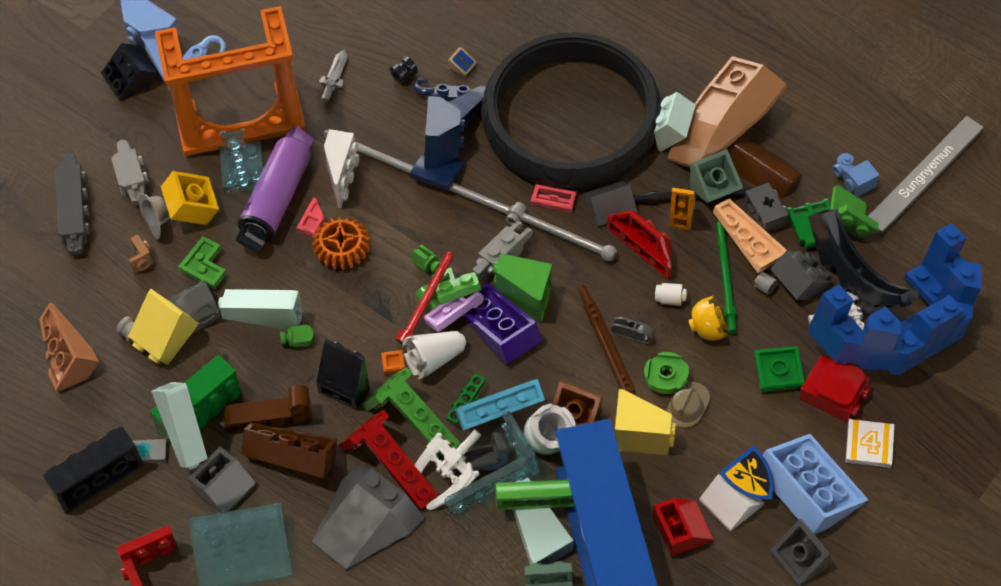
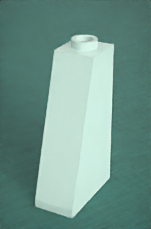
(262, 307)
(180, 423)
(542, 534)

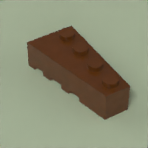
(290, 449)

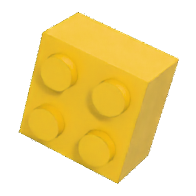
(189, 198)

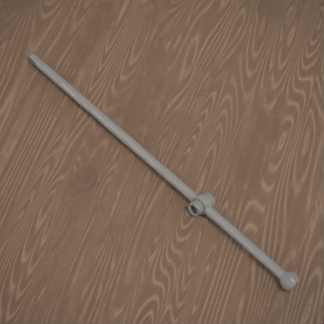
(514, 213)

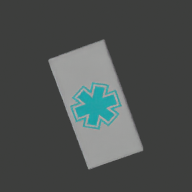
(150, 451)

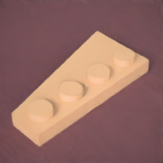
(750, 237)

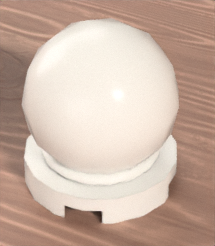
(542, 425)

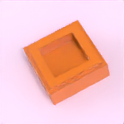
(393, 362)

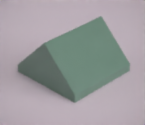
(714, 176)

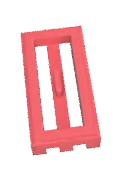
(553, 201)

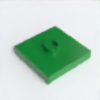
(779, 369)

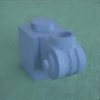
(857, 178)

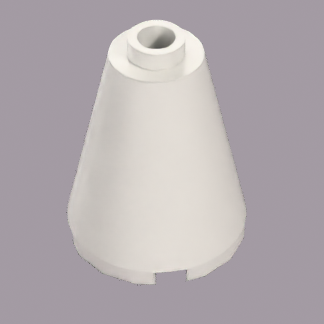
(432, 351)

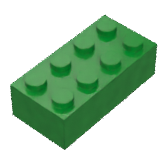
(209, 392)

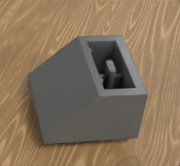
(802, 274)
(221, 481)

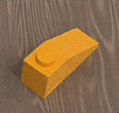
(682, 208)

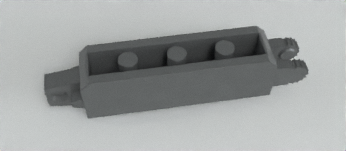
(71, 204)

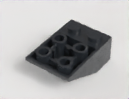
(342, 375)

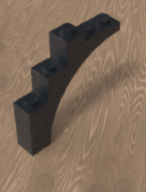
(853, 271)

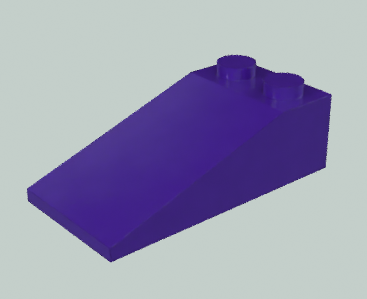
(502, 325)

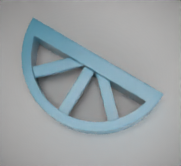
(499, 403)

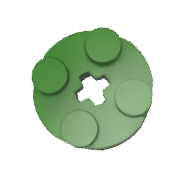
(666, 384)

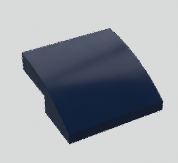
(440, 177)

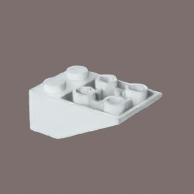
(341, 158)

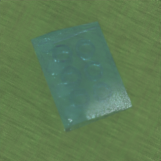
(241, 546)

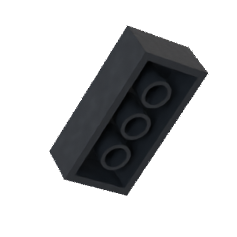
(92, 469)

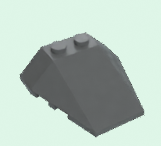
(365, 518)

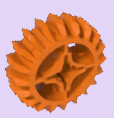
(328, 241)

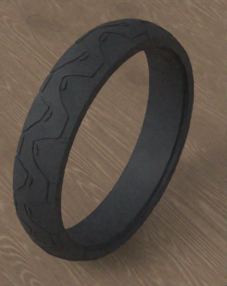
(570, 47)

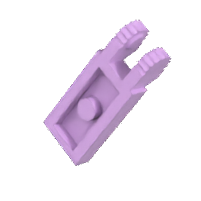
(450, 311)

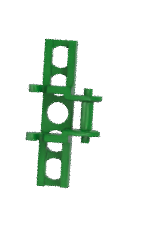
(466, 392)

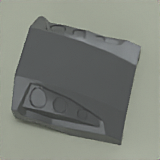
(198, 304)

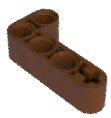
(273, 412)

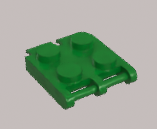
(801, 223)

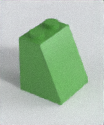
(524, 283)

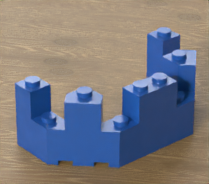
(896, 346)

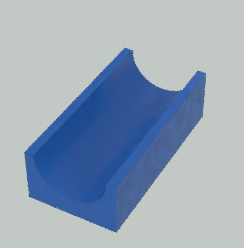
(604, 513)

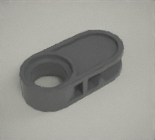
(632, 330)

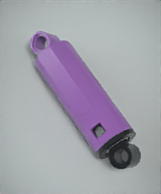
(274, 189)

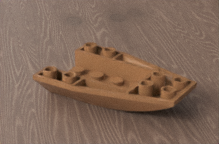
(727, 109)

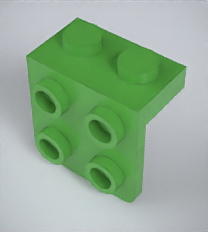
(853, 213)

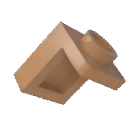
(143, 257)

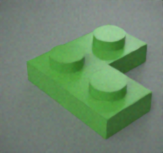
(199, 263)
(452, 288)

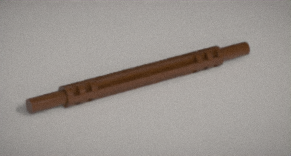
(606, 341)

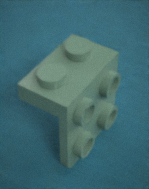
(549, 575)

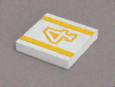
(869, 443)

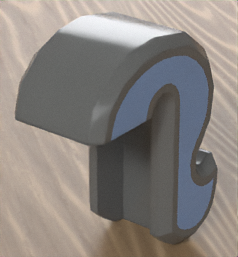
(490, 456)

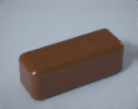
(760, 166)

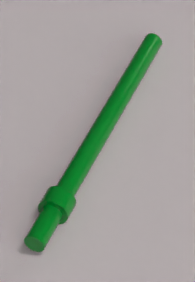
(730, 311)

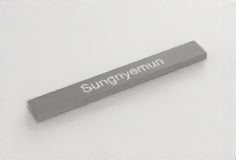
(925, 173)

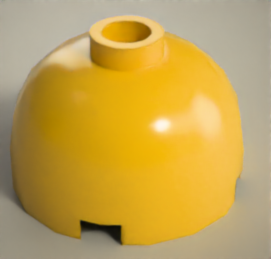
(708, 320)

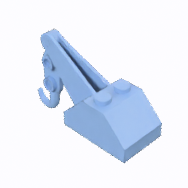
(144, 18)

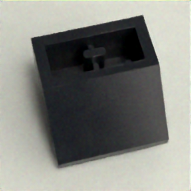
(128, 71)

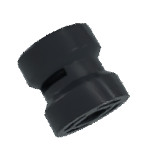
(403, 70)

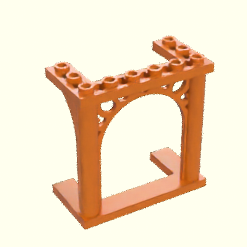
(274, 52)

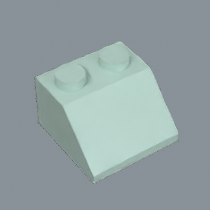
(673, 120)

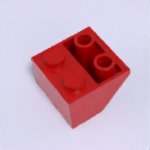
(681, 525)

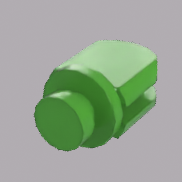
(425, 259)
(297, 336)

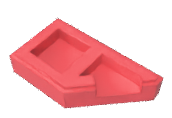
(311, 219)

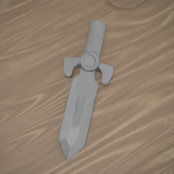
(333, 75)

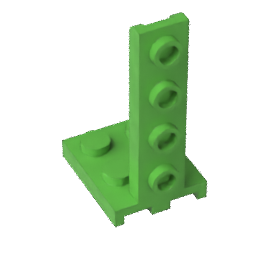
(410, 407)

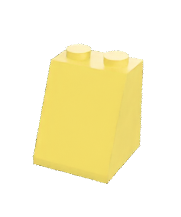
(161, 328)
(642, 426)

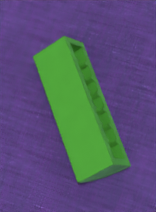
(533, 495)

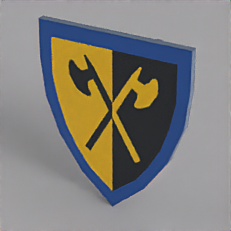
(750, 475)

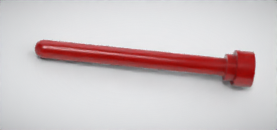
(408, 331)

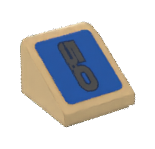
(462, 62)

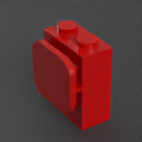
(835, 388)

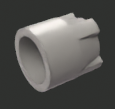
(765, 283)

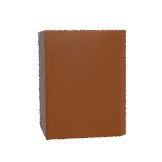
(580, 403)

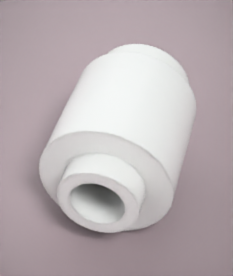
(670, 294)

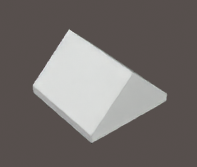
(728, 504)

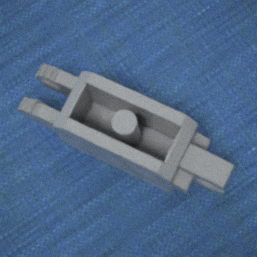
(128, 172)
(506, 242)

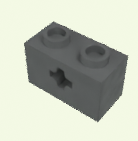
(766, 208)

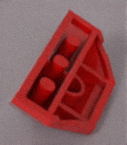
(643, 239)

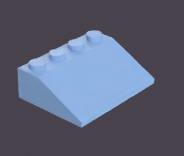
(812, 483)

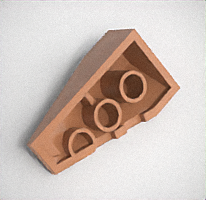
(68, 351)

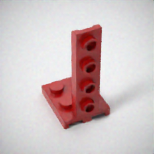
(392, 458)
(143, 550)

